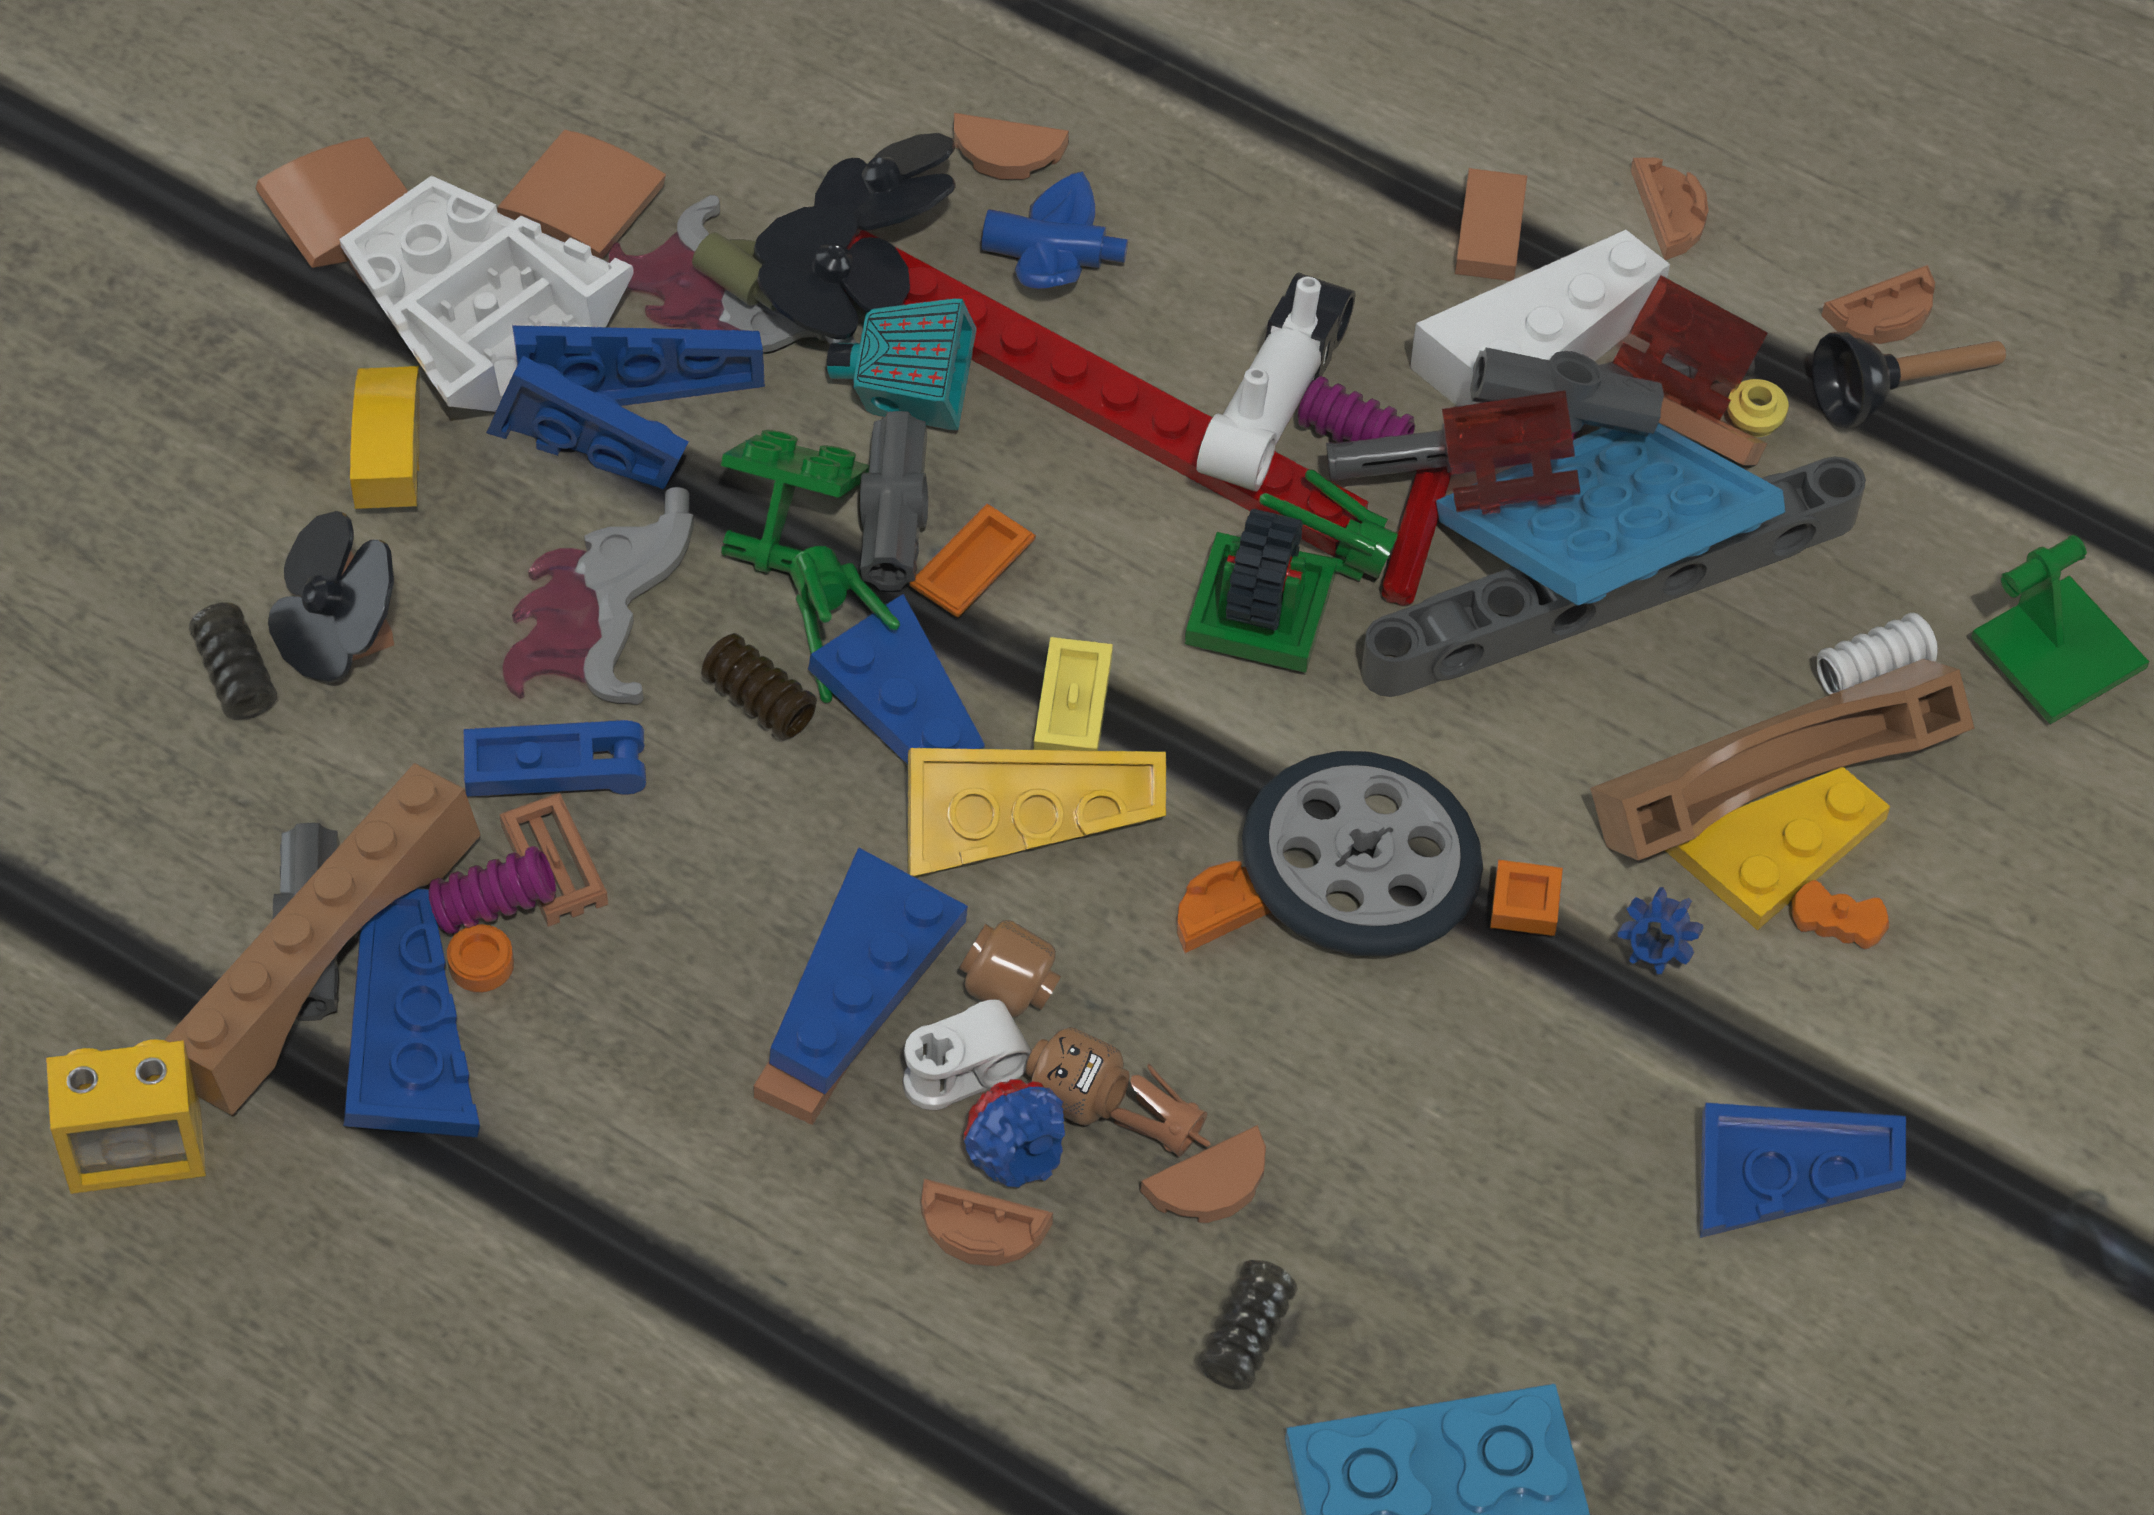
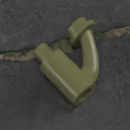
(731, 266)

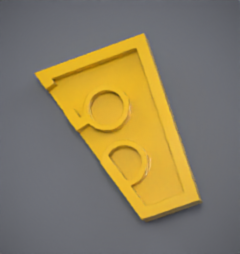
(1781, 842)

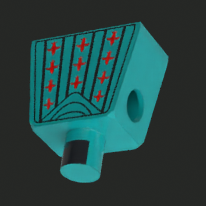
(911, 361)

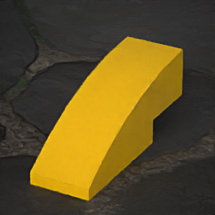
(385, 437)

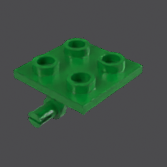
(780, 459)
(2057, 638)

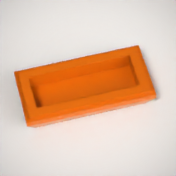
(972, 560)

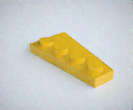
(1010, 801)

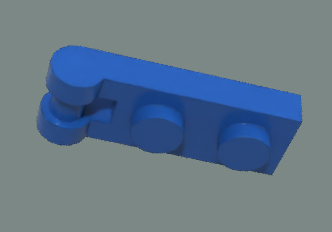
(554, 758)

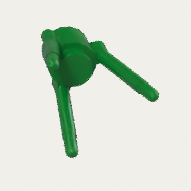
(1363, 545)
(823, 588)

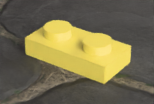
(1073, 695)

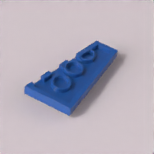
(647, 362)
(865, 962)

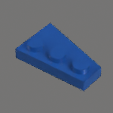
(572, 417)
(896, 684)
(1792, 1161)

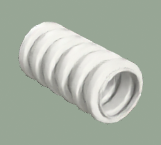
(1876, 653)

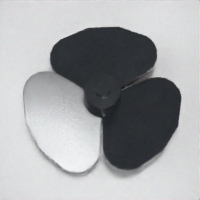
(881, 191)
(811, 267)
(332, 610)

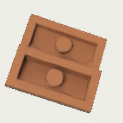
(584, 191)
(329, 196)

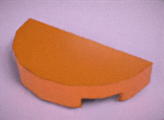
(1217, 904)

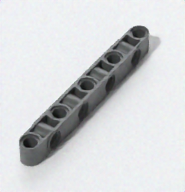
(1463, 628)

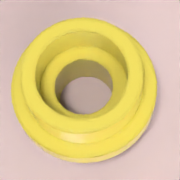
(1753, 418)

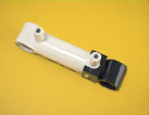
(1294, 354)

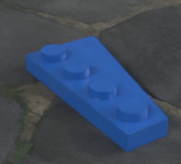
(404, 1031)

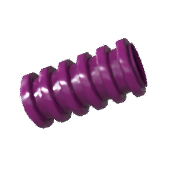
(1349, 415)
(492, 890)

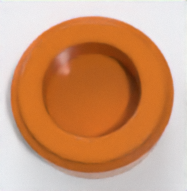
(480, 958)

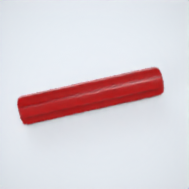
(1415, 536)

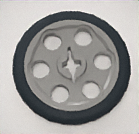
(1381, 924)

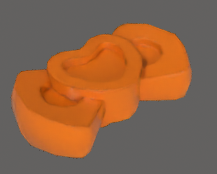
(1839, 915)

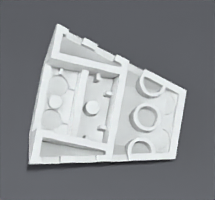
(464, 274)

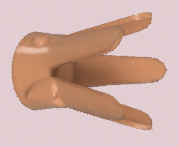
(1179, 1119)

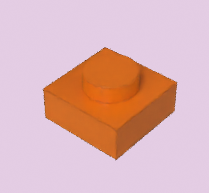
(1526, 897)

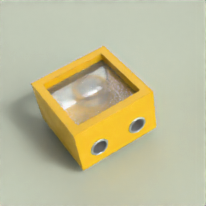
(125, 1116)

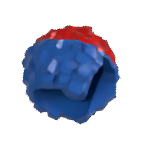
(1016, 1132)

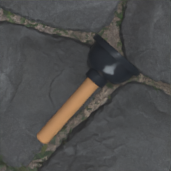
(1855, 376)

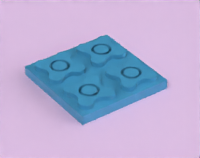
(1636, 512)
(1442, 1459)

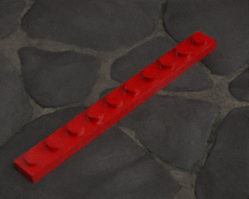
(1112, 398)

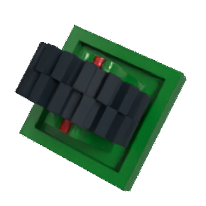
(1262, 594)

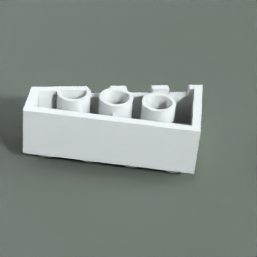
(1569, 305)

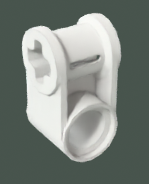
(966, 1051)

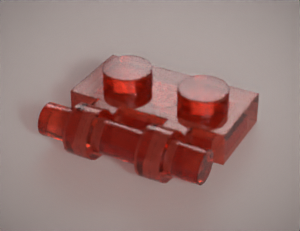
(1697, 334)
(1510, 435)

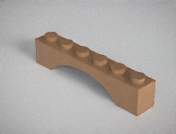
(1697, 787)
(248, 1012)

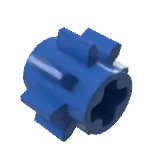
(1674, 922)

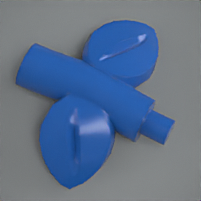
(1055, 235)

